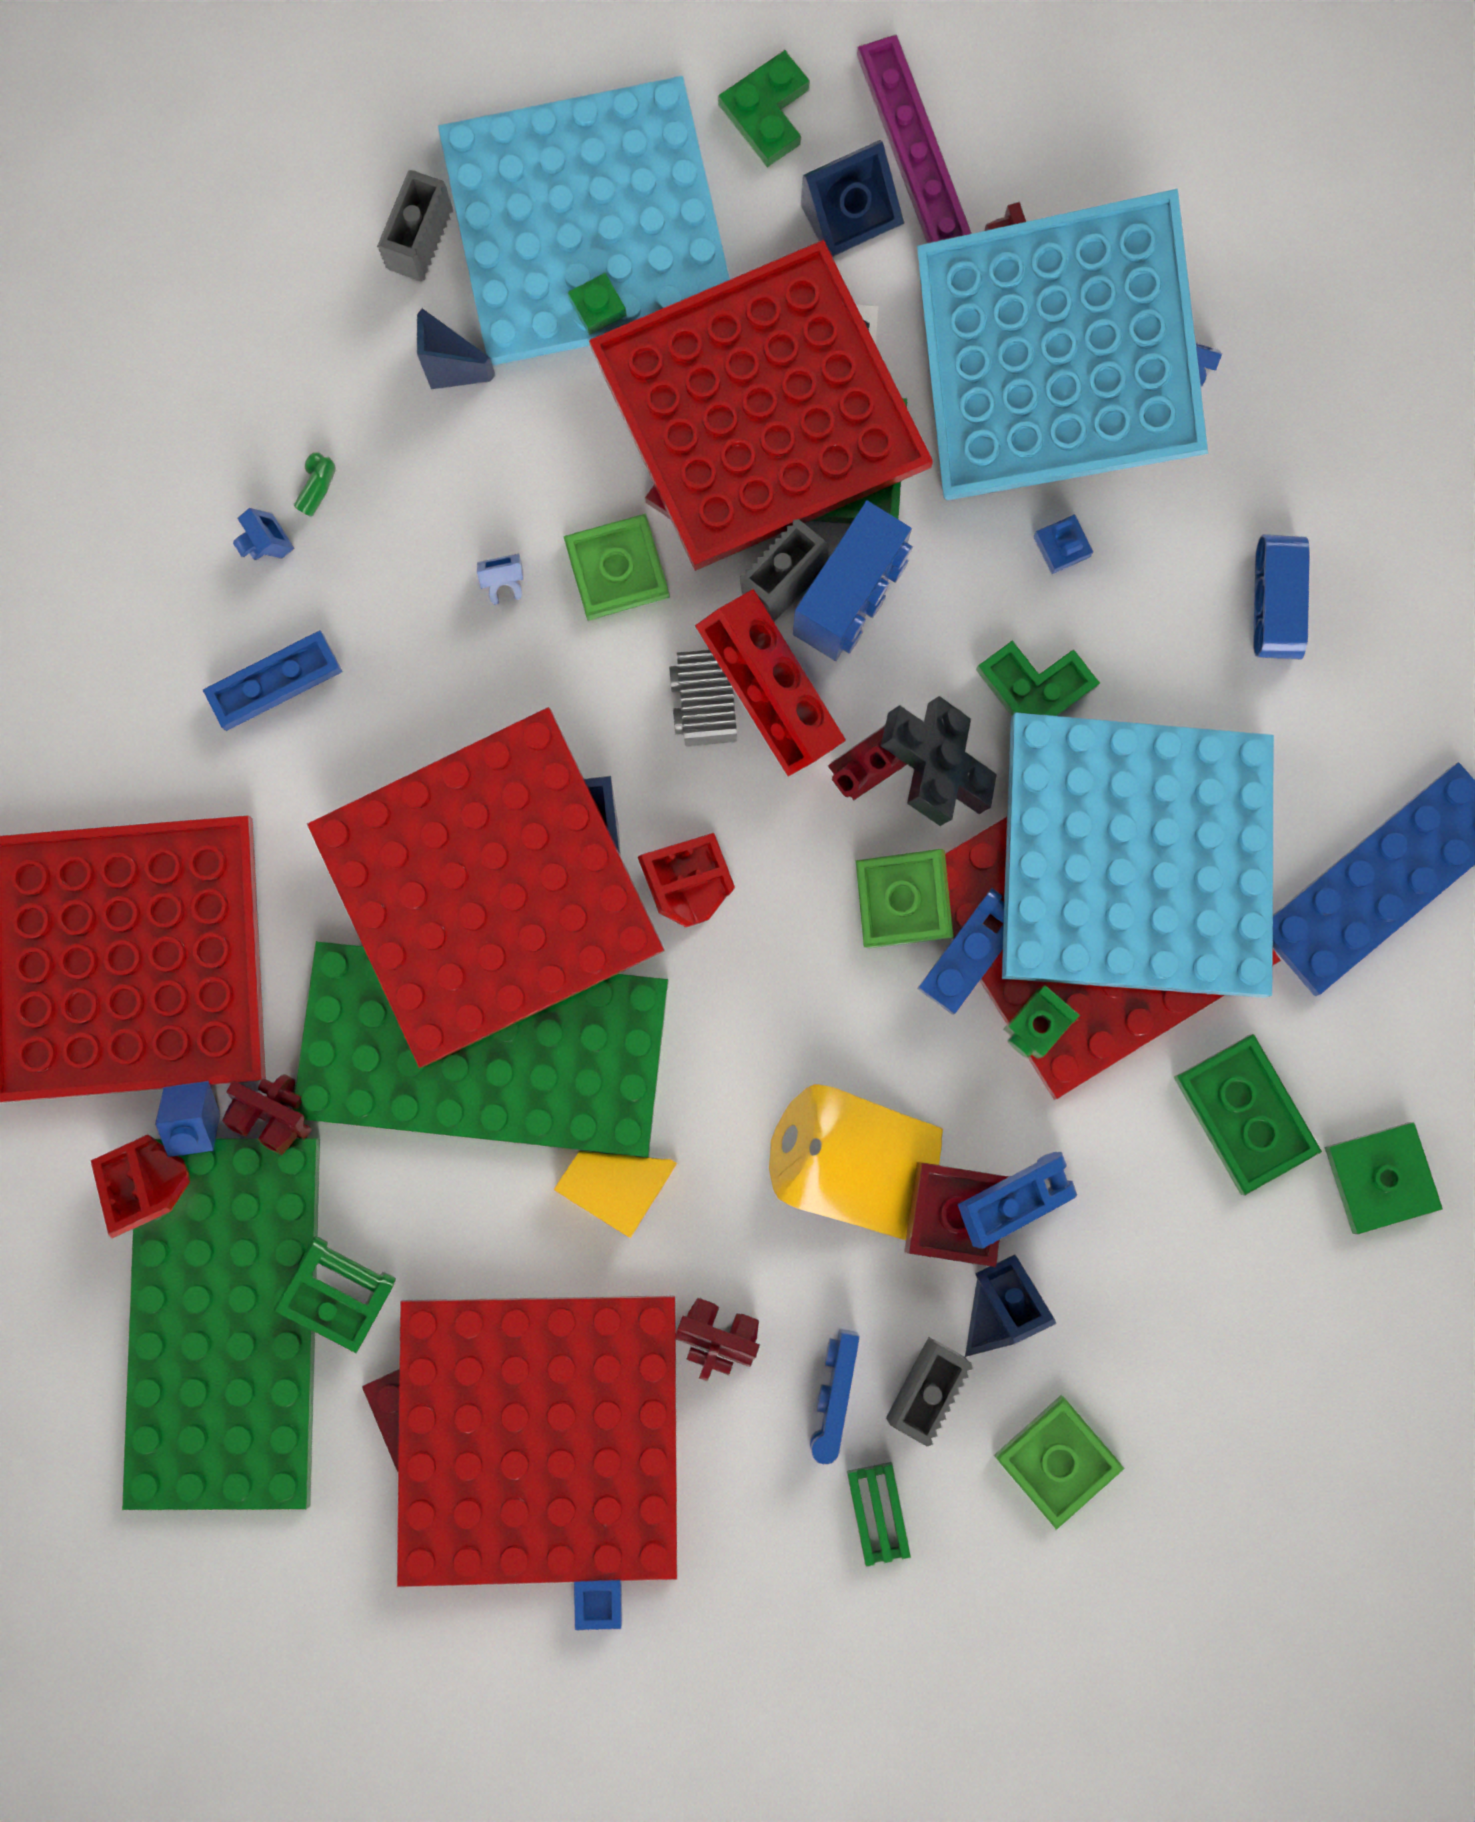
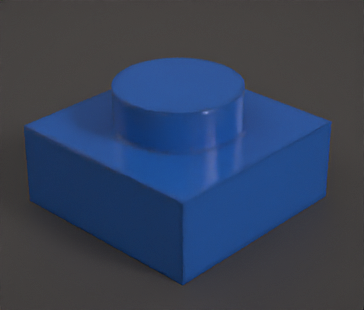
(598, 1604)

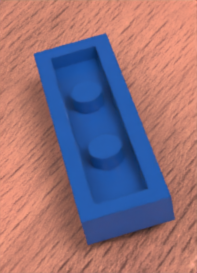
(272, 680)

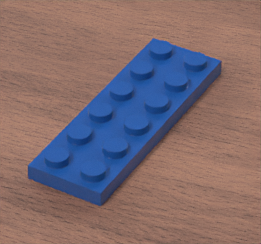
(1379, 883)

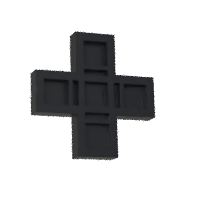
(939, 760)

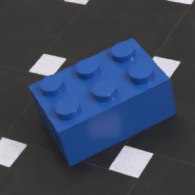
(853, 582)

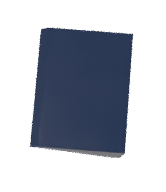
(851, 199)

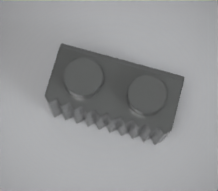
(415, 225)
(786, 568)
(705, 700)
(928, 1392)

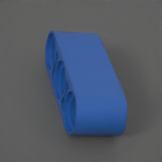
(1281, 597)

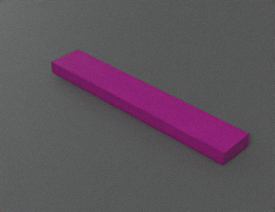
(912, 140)

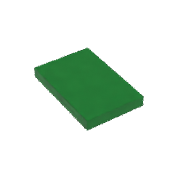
(1247, 1114)

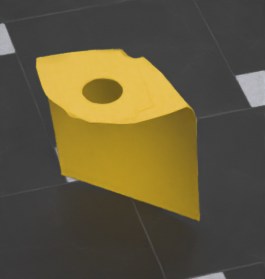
(863, 1160)

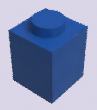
(188, 1119)

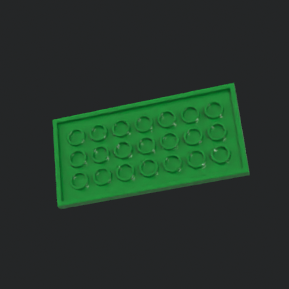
(556, 1079)
(212, 1369)

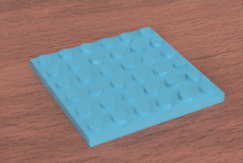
(579, 194)
(1062, 347)
(1139, 856)

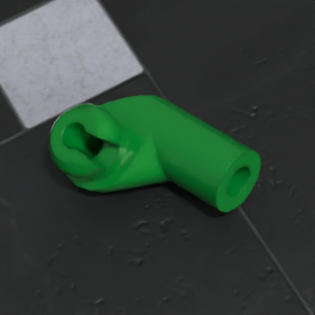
(316, 488)

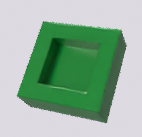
(597, 303)

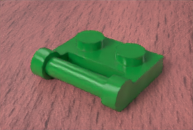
(328, 1309)

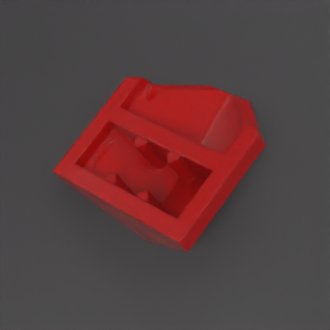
(688, 879)
(138, 1184)

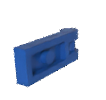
(966, 957)
(1017, 1200)
(834, 1397)

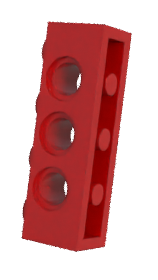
(770, 682)

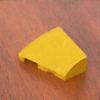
(615, 1186)

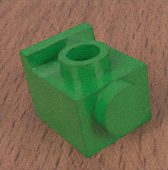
(1046, 1005)

